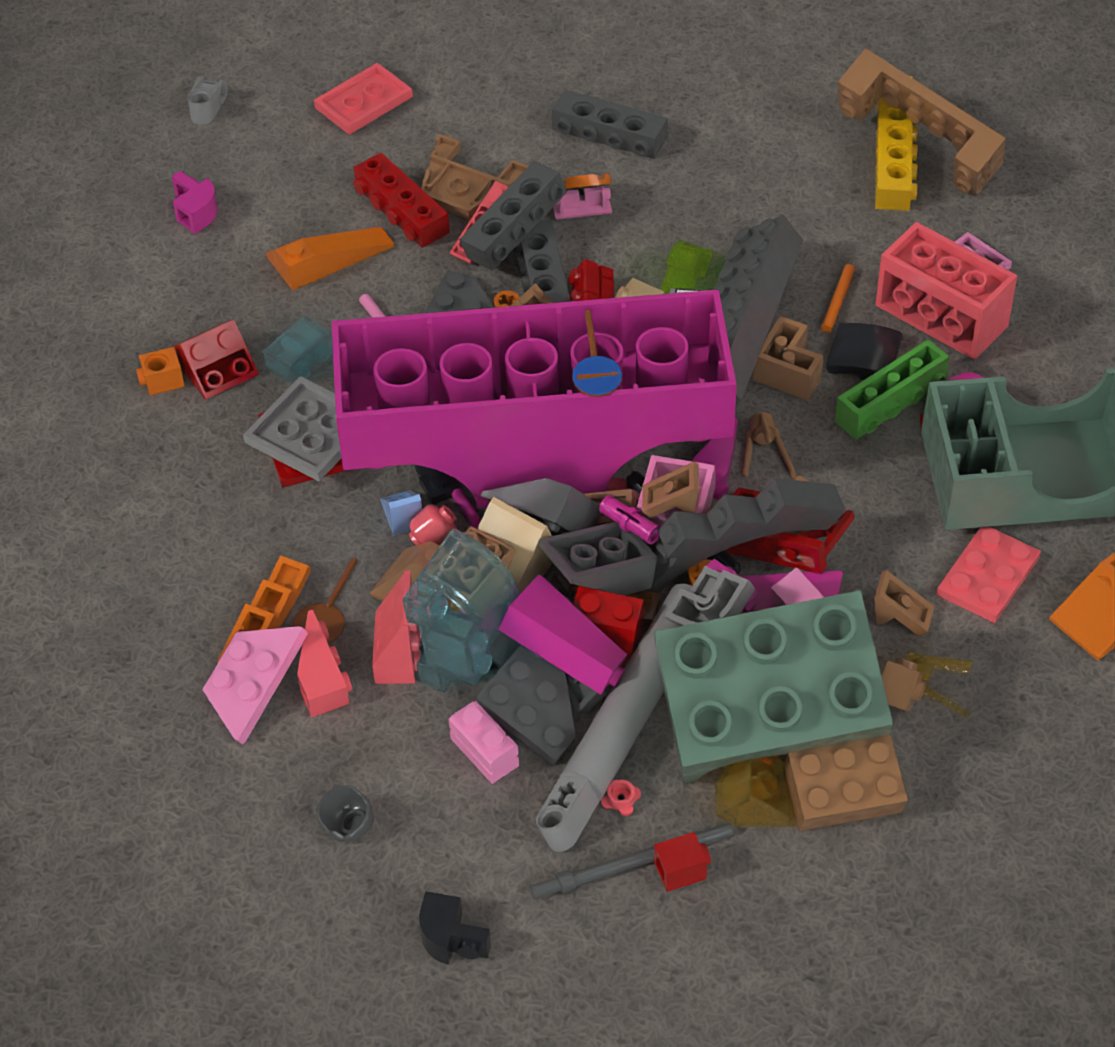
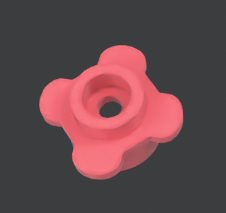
(621, 788)

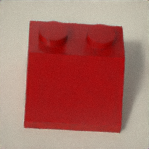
(614, 615)

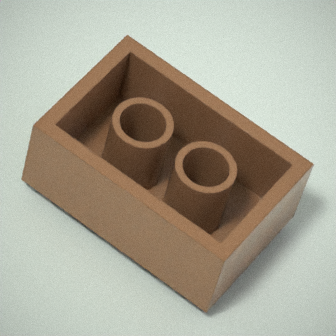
(845, 782)

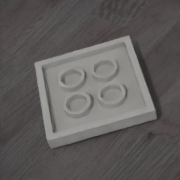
(300, 429)

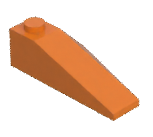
(322, 255)

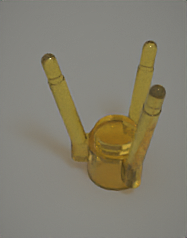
(926, 666)

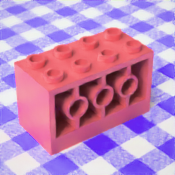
(945, 290)

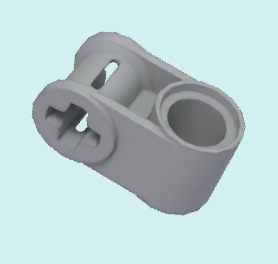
(206, 99)

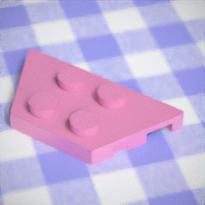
(250, 675)

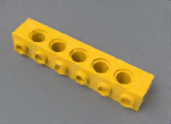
(894, 158)

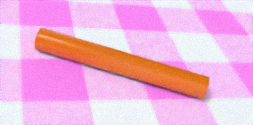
(837, 298)

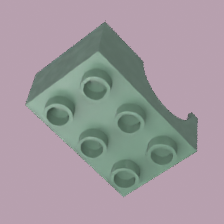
(1017, 460)
(772, 682)

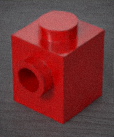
(681, 861)

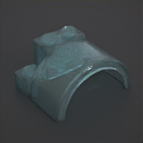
(460, 641)

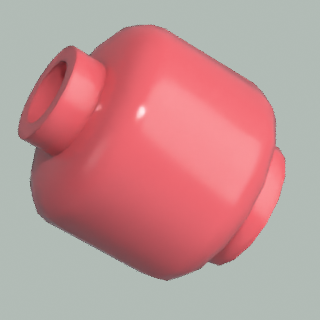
(432, 524)

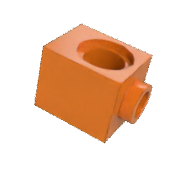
(160, 371)

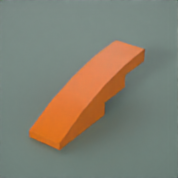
(273, 598)

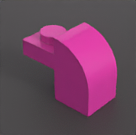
(195, 202)

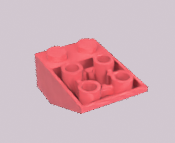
(395, 639)

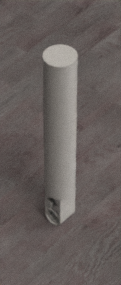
(606, 740)

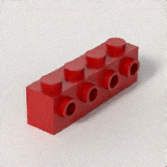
(401, 200)

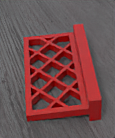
(794, 550)

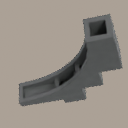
(734, 520)

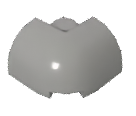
(710, 598)

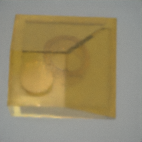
(755, 794)

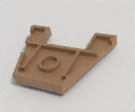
(459, 187)

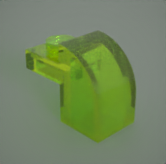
(685, 265)

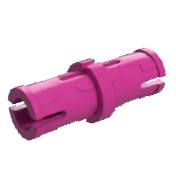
(630, 519)

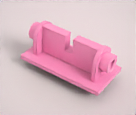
(593, 202)

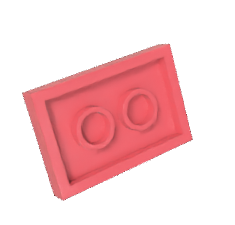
(363, 98)
(988, 573)

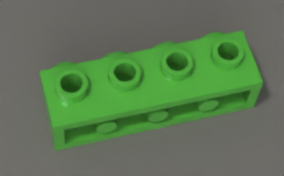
(891, 389)

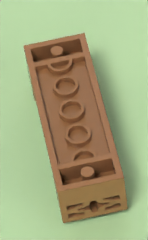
(978, 145)

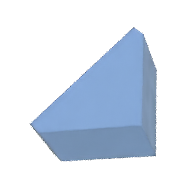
(400, 510)

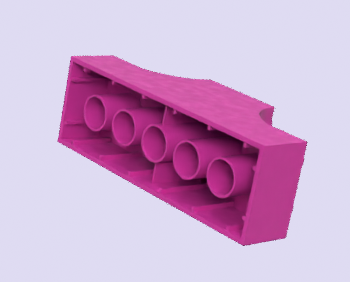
(497, 397)

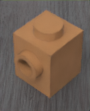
(902, 684)

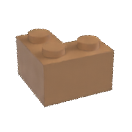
(786, 362)

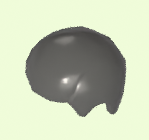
(345, 808)

